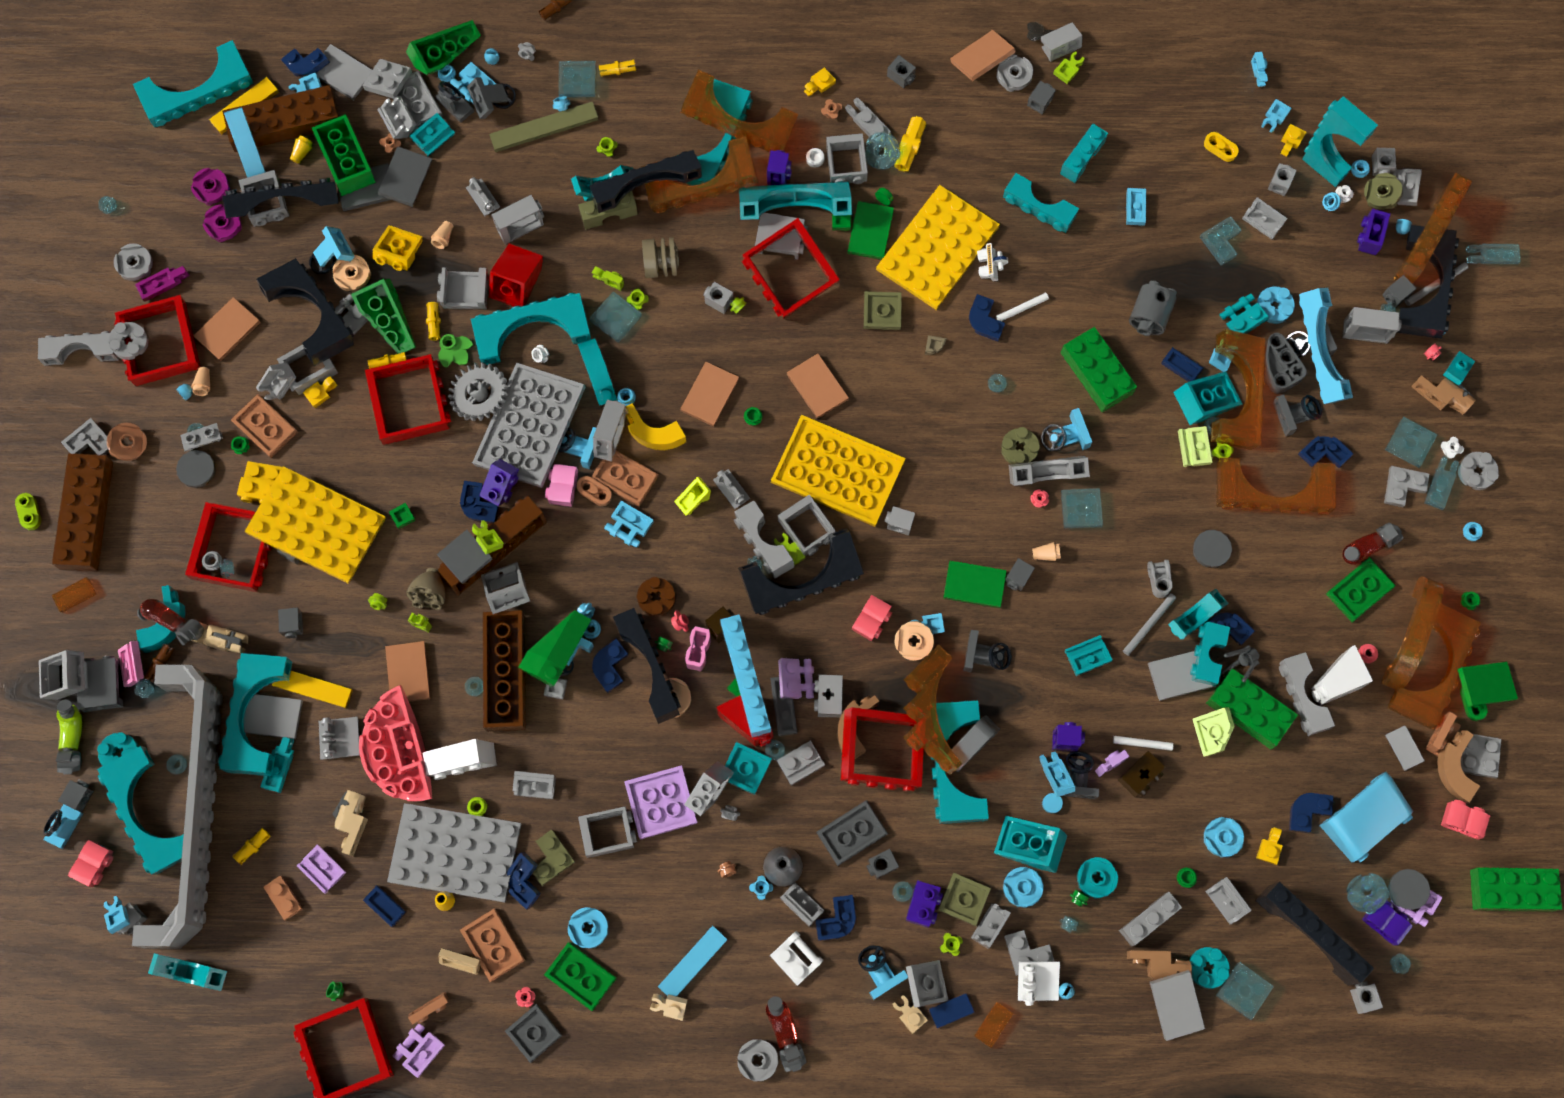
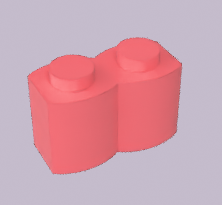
(871, 618)
(1465, 819)
(91, 863)

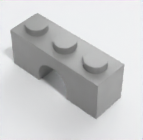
(1150, 919)

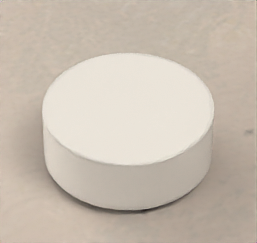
(815, 157)

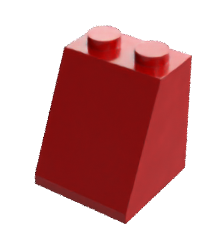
(514, 275)
(734, 715)

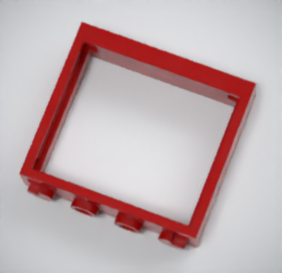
(815, 252)
(151, 309)
(399, 368)
(201, 543)
(851, 716)
(374, 1038)

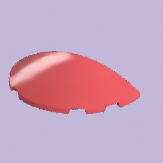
(394, 748)

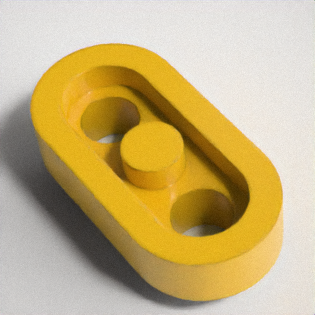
(1222, 145)

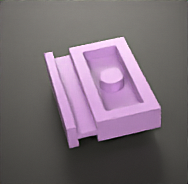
(1112, 761)
(321, 869)

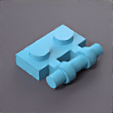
(467, 76)
(632, 519)

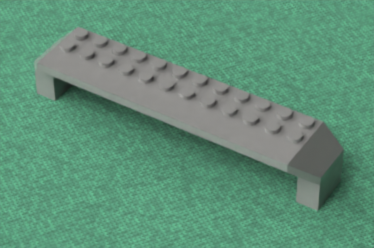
(189, 913)

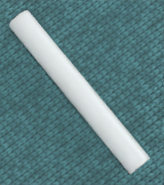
(1022, 307)
(1142, 743)

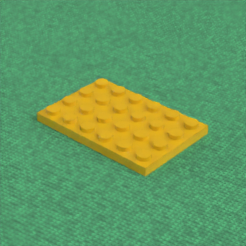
(937, 247)
(838, 470)
(315, 524)

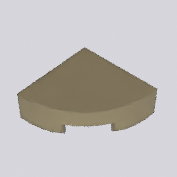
(934, 344)

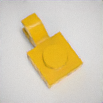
(820, 81)
(1292, 138)
(318, 393)
(1269, 849)

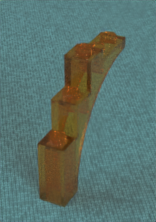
(922, 708)

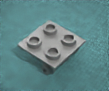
(339, 738)

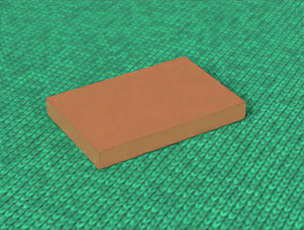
(982, 55)
(226, 329)
(817, 386)
(709, 394)
(264, 426)
(626, 478)
(409, 669)
(492, 945)

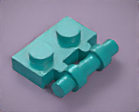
(1248, 319)

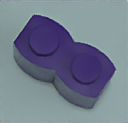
(1388, 923)

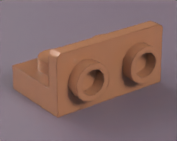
(1443, 734)

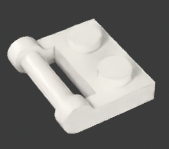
(791, 963)

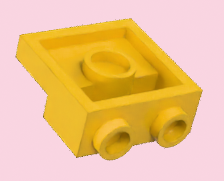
(397, 248)
(256, 481)

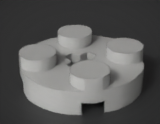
(1013, 82)
(137, 271)
(120, 333)
(1483, 461)
(758, 1048)

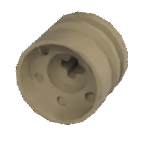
(659, 257)

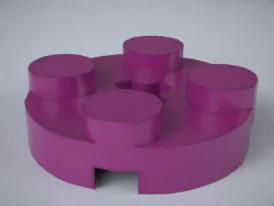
(211, 176)
(224, 232)

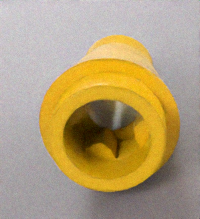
(300, 149)
(447, 904)

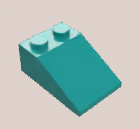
(1207, 397)
(1031, 843)

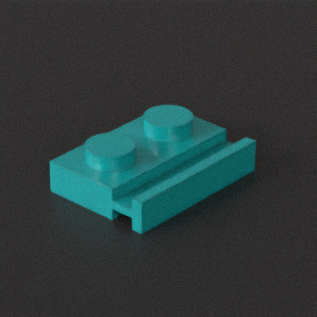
(432, 134)
(1088, 655)

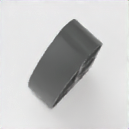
(1279, 370)
(975, 740)

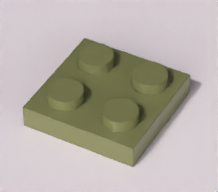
(882, 310)
(964, 899)

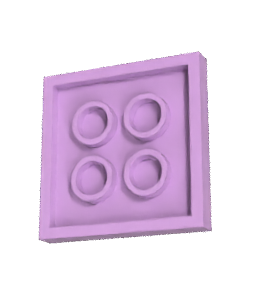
(659, 802)

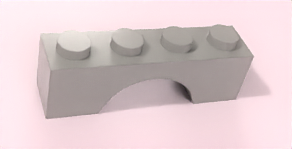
(55, 350)
(1049, 469)
(775, 558)
(1313, 717)

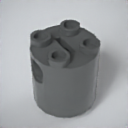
(1152, 309)

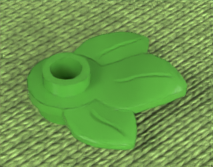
(456, 352)

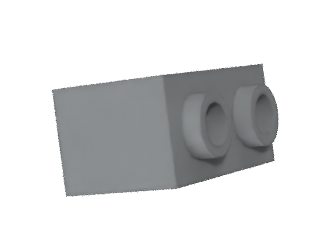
(830, 707)

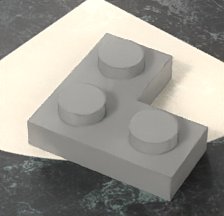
(87, 435)
(1402, 480)
(1020, 951)

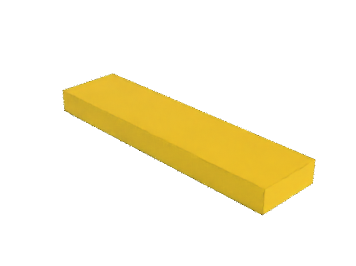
(262, 91)
(316, 689)

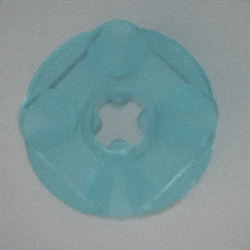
(891, 151)
(1370, 902)

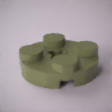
(1387, 200)
(1020, 436)

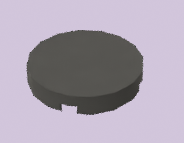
(196, 469)
(1212, 548)
(1409, 889)

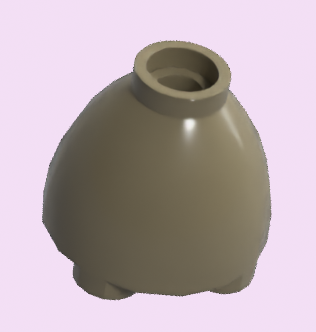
(427, 590)

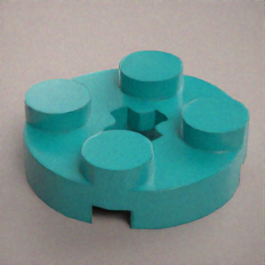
(111, 743)
(1107, 872)
(1219, 972)

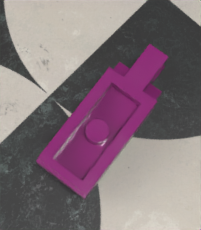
(161, 282)

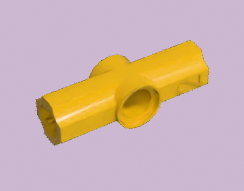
(910, 143)

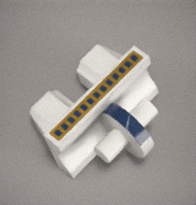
(989, 255)

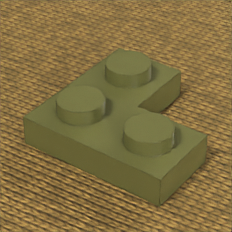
(556, 858)

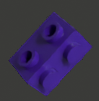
(778, 168)
(1373, 232)
(499, 482)
(1067, 737)
(923, 904)

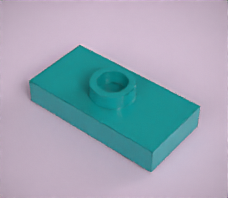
(1459, 368)

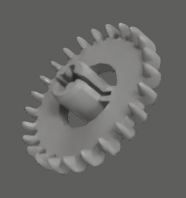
(478, 392)

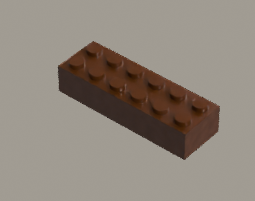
(287, 116)
(82, 512)
(513, 529)
(502, 679)

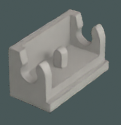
(1061, 41)
(397, 118)
(1264, 218)
(276, 381)
(1404, 748)
(534, 785)
(1228, 900)
(802, 904)
(990, 925)

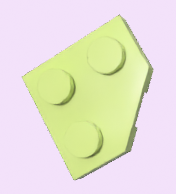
(1214, 730)

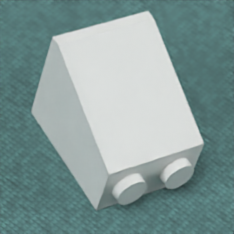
(1342, 677)

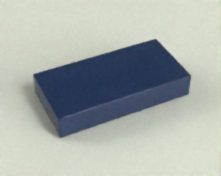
(1182, 365)
(384, 906)
(951, 1010)

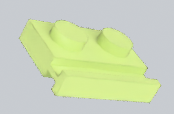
(1195, 446)

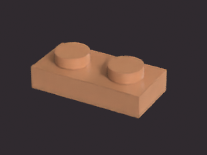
(283, 898)
(421, 1013)

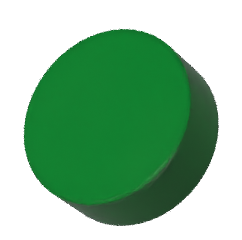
(884, 196)

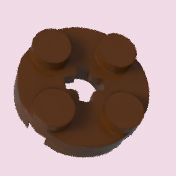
(656, 607)

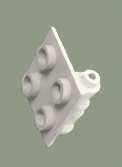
(1038, 981)

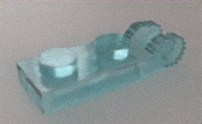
(1494, 254)
(1441, 484)

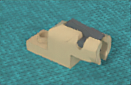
(222, 639)
(350, 821)

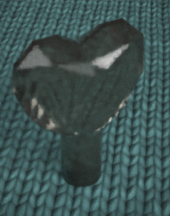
(1036, 31)

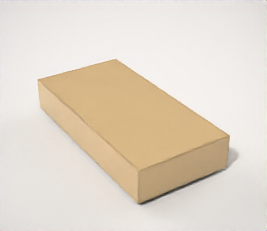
(459, 961)

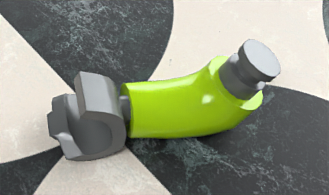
(70, 725)

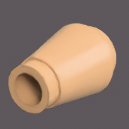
(442, 235)
(201, 382)
(1047, 552)

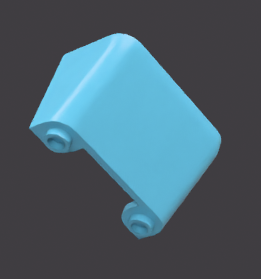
(1368, 818)

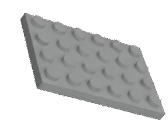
(530, 423)
(454, 852)

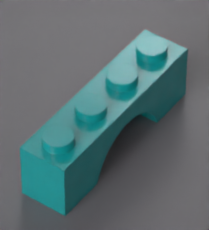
(1058, 215)

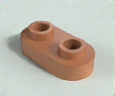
(595, 491)

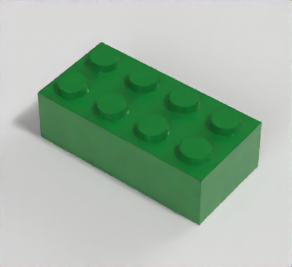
(343, 155)
(1098, 369)
(1252, 709)
(1516, 889)

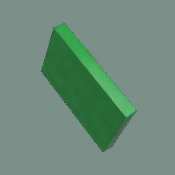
(870, 230)
(974, 584)
(1360, 589)
(1487, 684)
(580, 976)

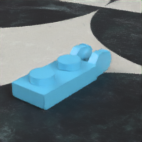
(1057, 775)

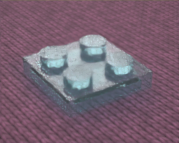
(577, 78)
(615, 317)
(1411, 442)
(1081, 508)
(1245, 991)

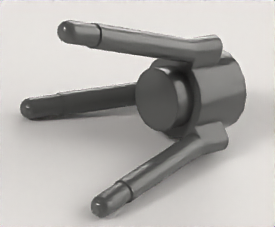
(1247, 657)

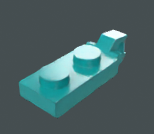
(283, 758)

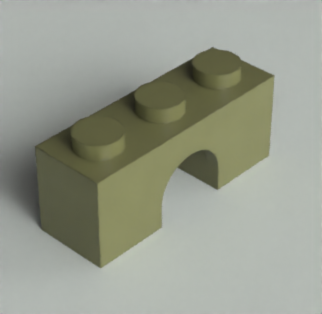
(591, 217)

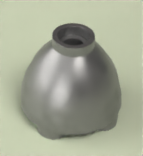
(782, 876)

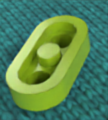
(27, 510)

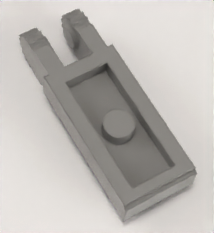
(866, 119)

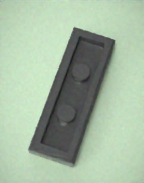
(783, 710)

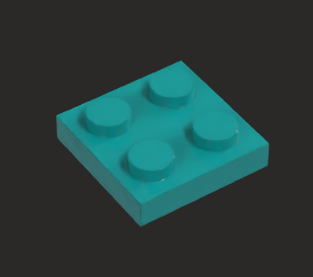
(748, 767)

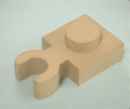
(672, 1006)
(911, 1017)

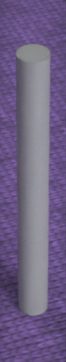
(1434, 285)
(1149, 624)

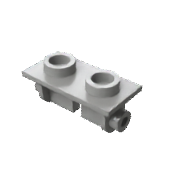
(482, 196)
(201, 437)
(731, 488)

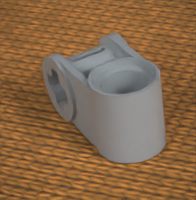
(1160, 574)

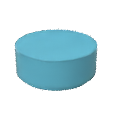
(1052, 804)

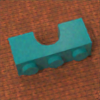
(1083, 152)
(1205, 669)

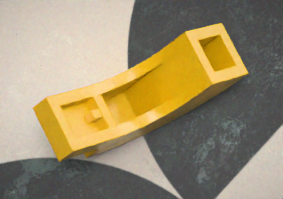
(654, 438)

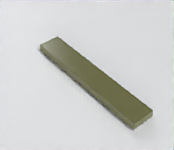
(543, 126)

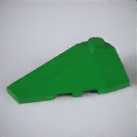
(439, 49)
(385, 313)
(551, 653)

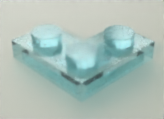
(1217, 240)

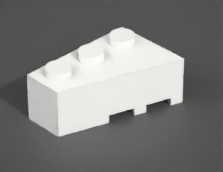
(459, 758)

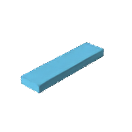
(244, 142)
(693, 962)

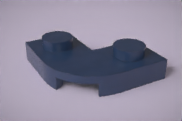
(310, 64)
(981, 322)
(1327, 446)
(472, 505)
(1239, 629)
(604, 662)
(1305, 806)
(519, 885)
(842, 923)

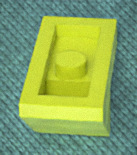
(693, 496)

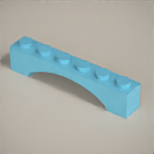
(1315, 309)
(745, 675)

